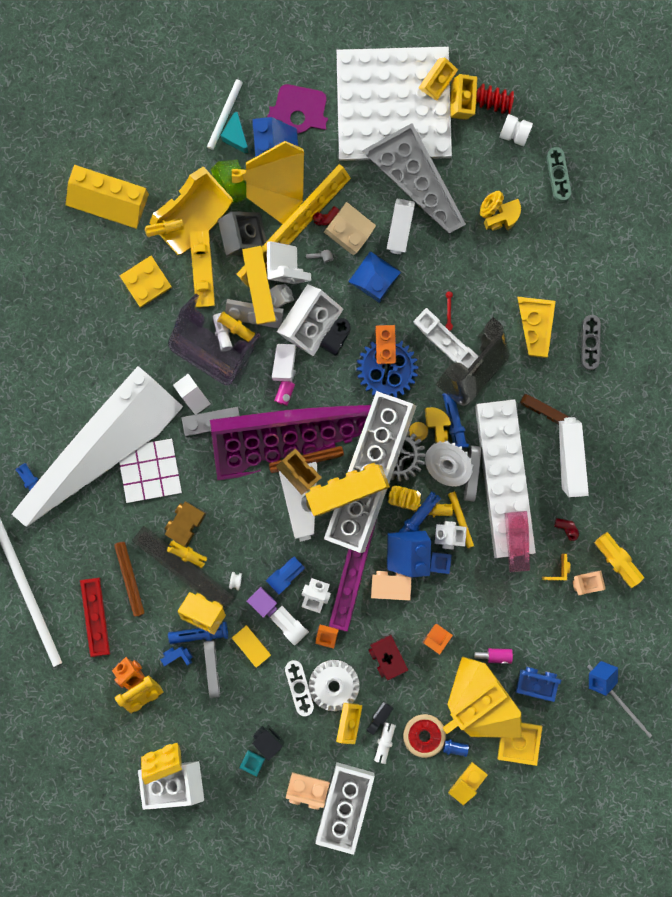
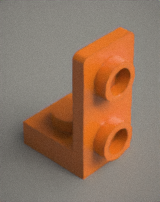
(385, 344)

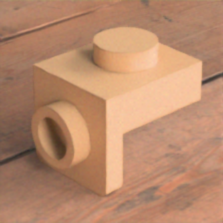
(588, 582)

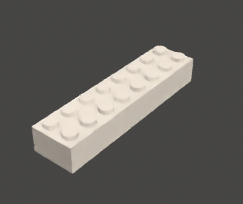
(378, 444)
(502, 469)

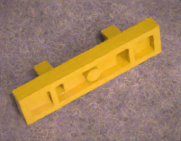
(202, 268)

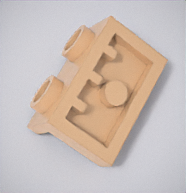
(307, 790)

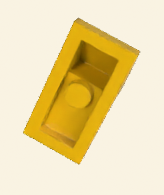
(467, 784)

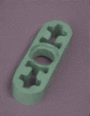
(551, 162)

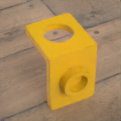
(565, 568)

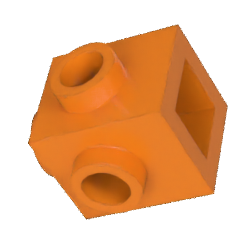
(128, 673)

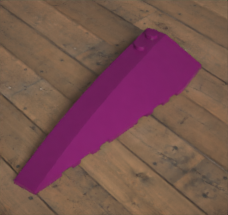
(264, 436)

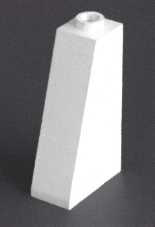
(572, 458)
(301, 520)

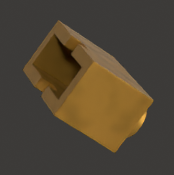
(298, 471)
(183, 523)

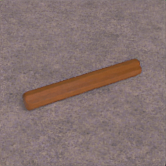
(314, 457)
(129, 579)

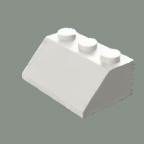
(310, 319)

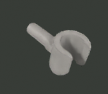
(326, 255)

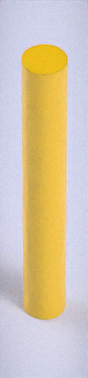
(460, 518)

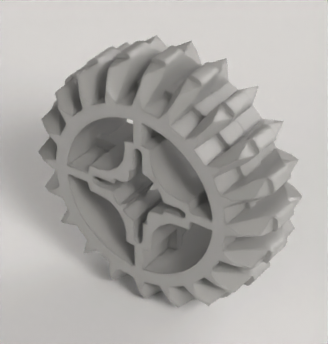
(416, 455)

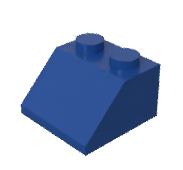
(409, 553)

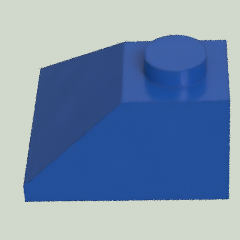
(374, 277)

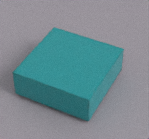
(252, 763)

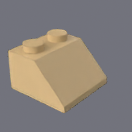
(350, 229)

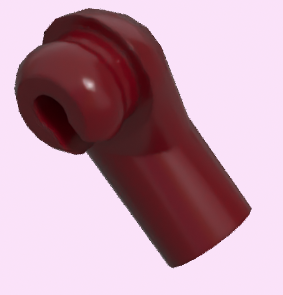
(325, 219)
(569, 528)

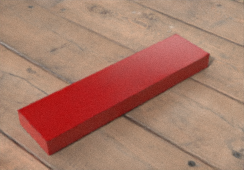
(95, 617)

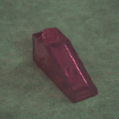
(517, 541)

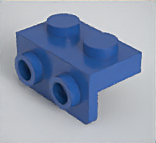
(537, 684)

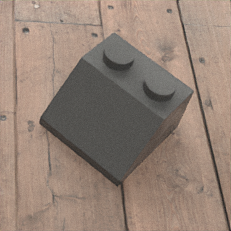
(241, 232)

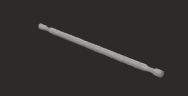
(626, 708)

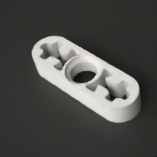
(307, 700)

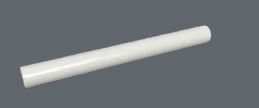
(224, 115)

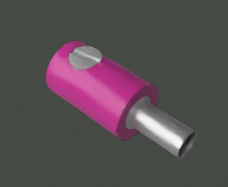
(285, 391)
(501, 656)

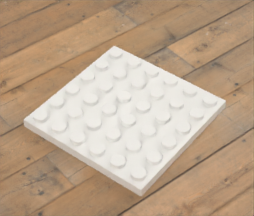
(383, 95)

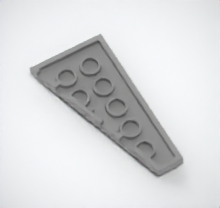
(412, 169)

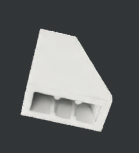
(400, 226)

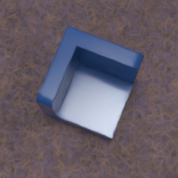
(603, 678)

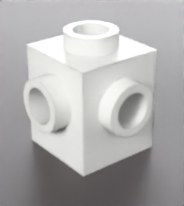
(450, 535)
(315, 591)

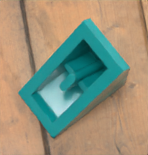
(234, 135)

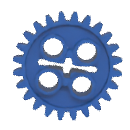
(403, 372)

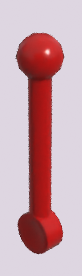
(449, 295)

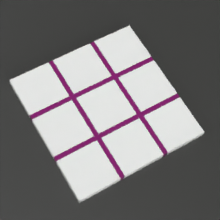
(150, 472)

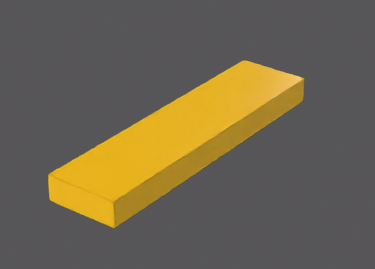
(259, 285)

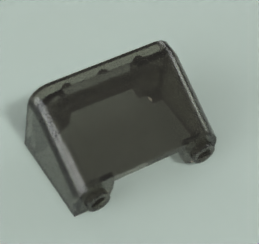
(465, 383)

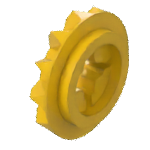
(491, 204)

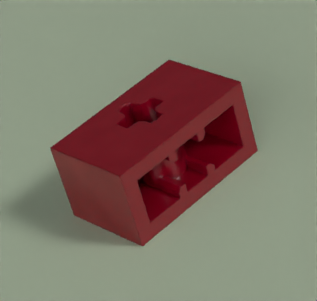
(396, 666)

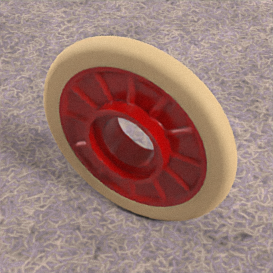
(424, 748)

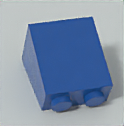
(270, 133)

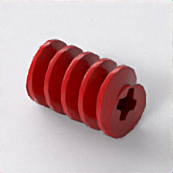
(495, 99)

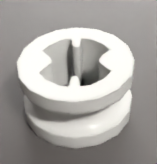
(235, 581)

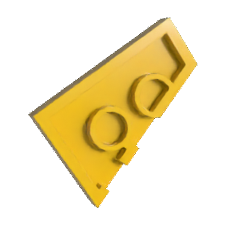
(537, 324)

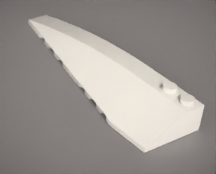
(121, 426)

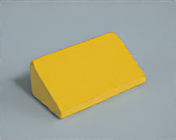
(438, 78)

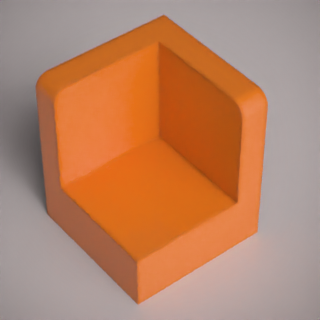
(437, 638)

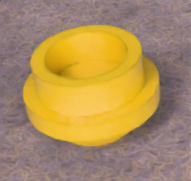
(419, 429)

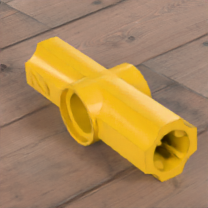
(619, 560)

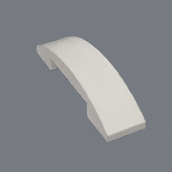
(444, 339)

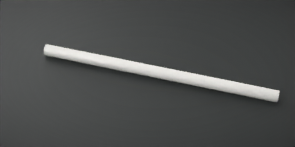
(28, 597)

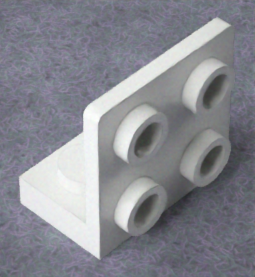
(283, 264)

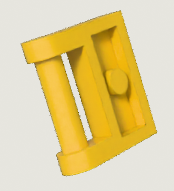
(139, 695)

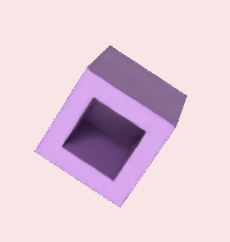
(262, 602)

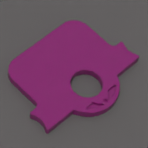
(301, 99)

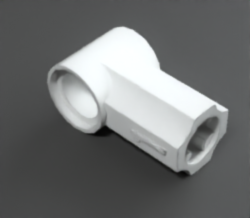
(292, 628)

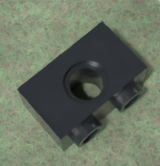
(267, 741)

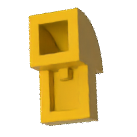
(508, 216)
(437, 419)

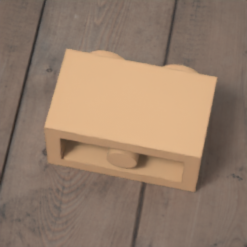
(390, 587)

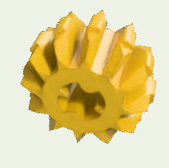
(404, 498)

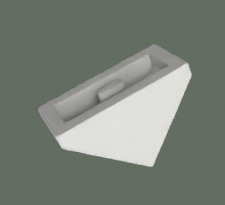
(191, 394)

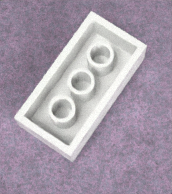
(345, 808)

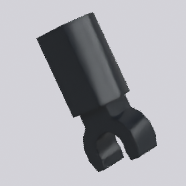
(380, 717)

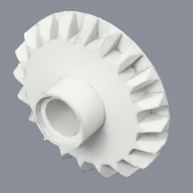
(448, 464)
(333, 671)

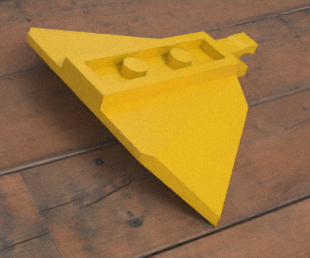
(275, 180)
(481, 703)

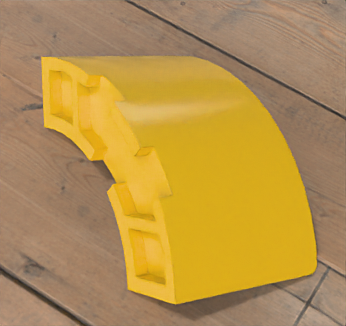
(198, 206)

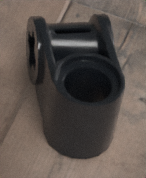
(334, 339)

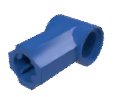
(282, 578)

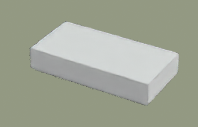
(284, 362)

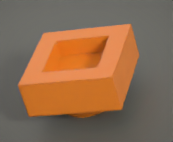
(326, 636)

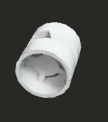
(516, 130)

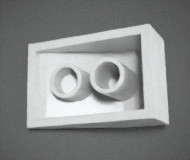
(174, 790)

